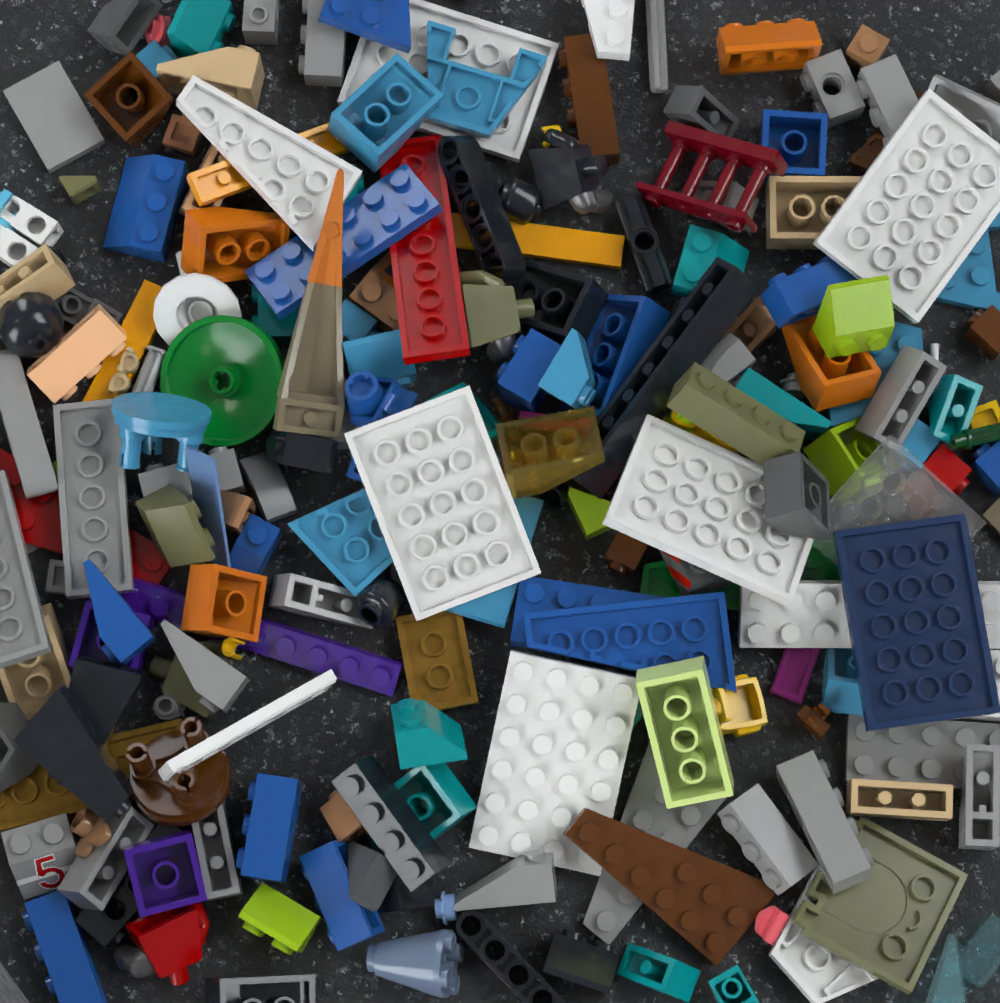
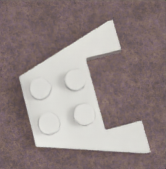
(811, 967)

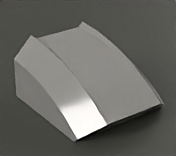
(729, 359)

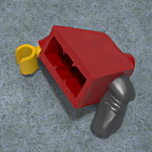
(165, 943)

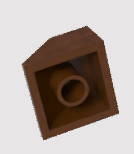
(131, 99)

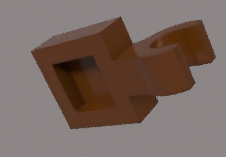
(814, 719)

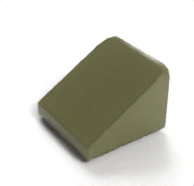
(80, 187)

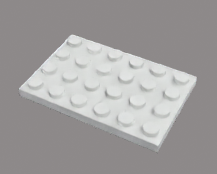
(477, 45)
(919, 206)
(442, 503)
(705, 510)
(551, 754)

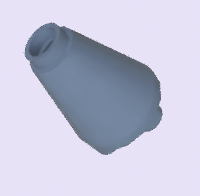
(420, 961)

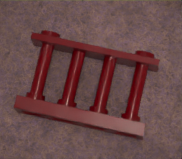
(709, 147)

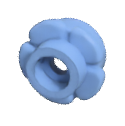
(445, 908)

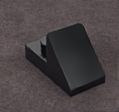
(401, 899)

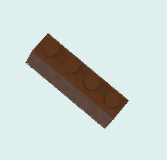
(589, 96)

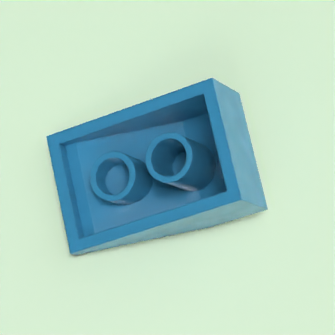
(384, 112)

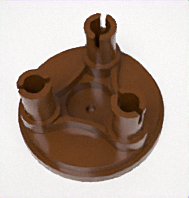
(187, 795)

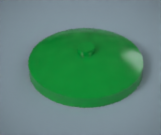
(231, 370)

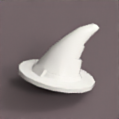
(189, 300)

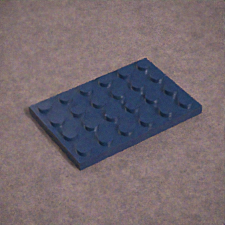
(916, 622)

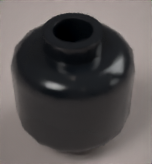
(520, 200)
(380, 602)

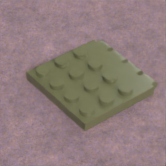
(888, 919)

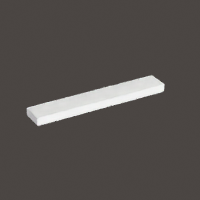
(247, 725)

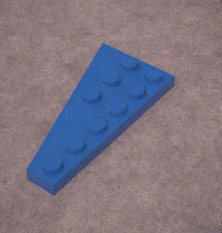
(375, 20)
(641, 634)

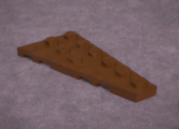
(689, 892)

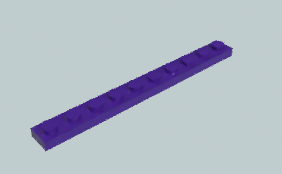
(281, 642)

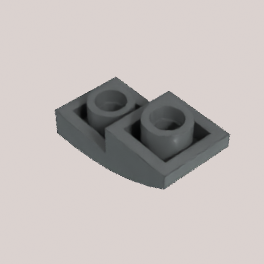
(76, 306)
(268, 487)

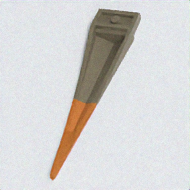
(313, 375)

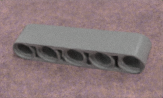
(24, 429)

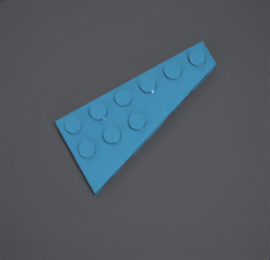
(347, 540)

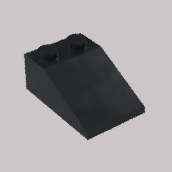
(560, 301)
(261, 989)

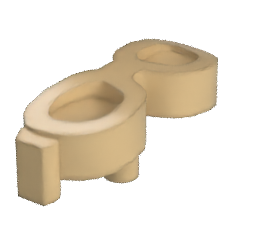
(128, 364)

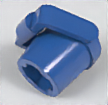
(367, 398)

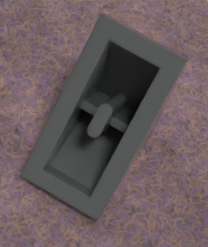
(368, 875)

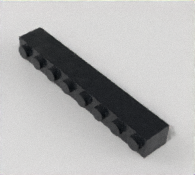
(684, 340)

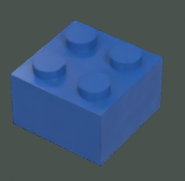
(798, 138)
(520, 377)

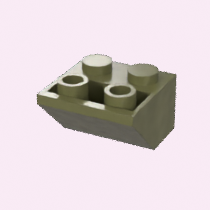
(175, 527)

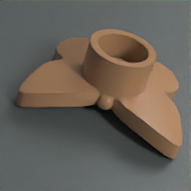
(91, 829)

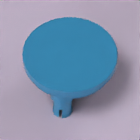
(155, 416)

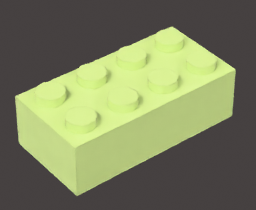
(685, 732)

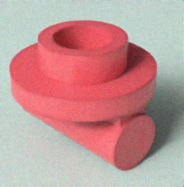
(158, 30)
(771, 923)

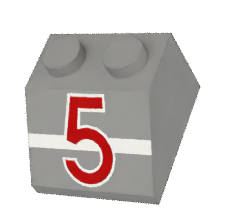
(41, 854)

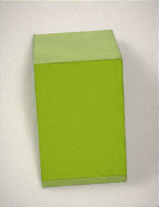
(588, 512)

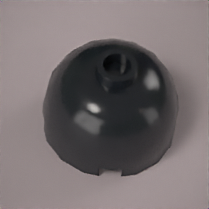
(31, 325)

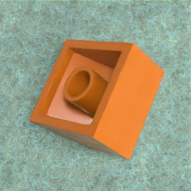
(223, 602)

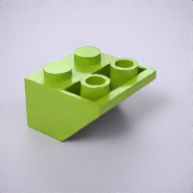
(280, 918)

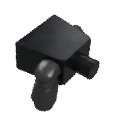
(569, 173)

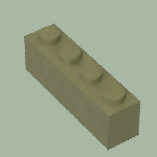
(733, 416)

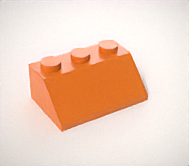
(767, 46)

